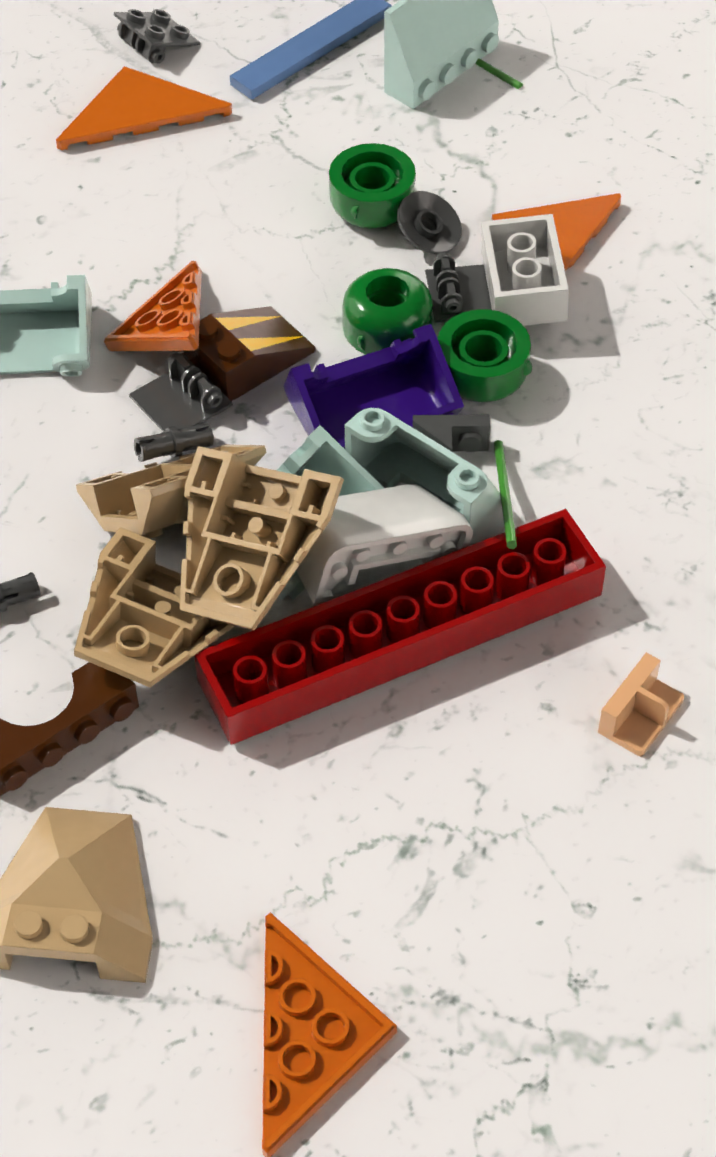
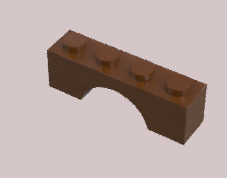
(96, 703)

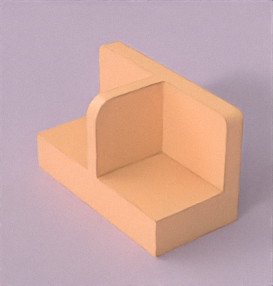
(639, 708)

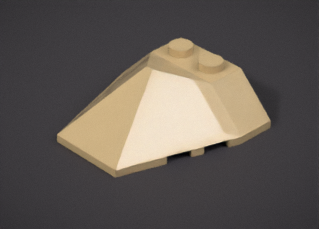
(152, 496)
(247, 534)
(136, 615)
(78, 895)

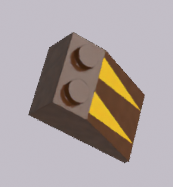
(247, 348)

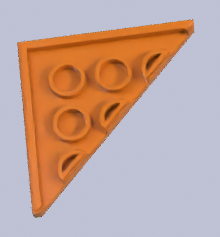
(138, 105)
(574, 222)
(166, 319)
(313, 1033)

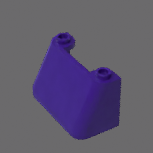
(400, 379)

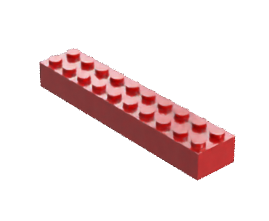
(397, 625)

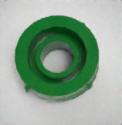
(370, 184)
(384, 308)
(489, 338)

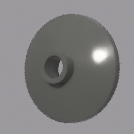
(429, 222)

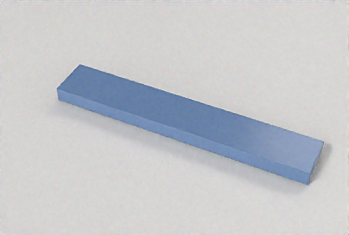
(307, 46)

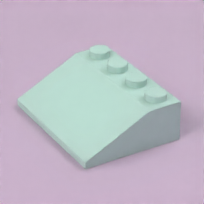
(433, 44)

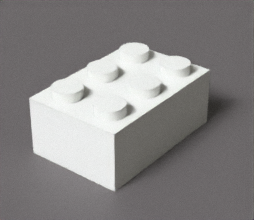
(525, 269)

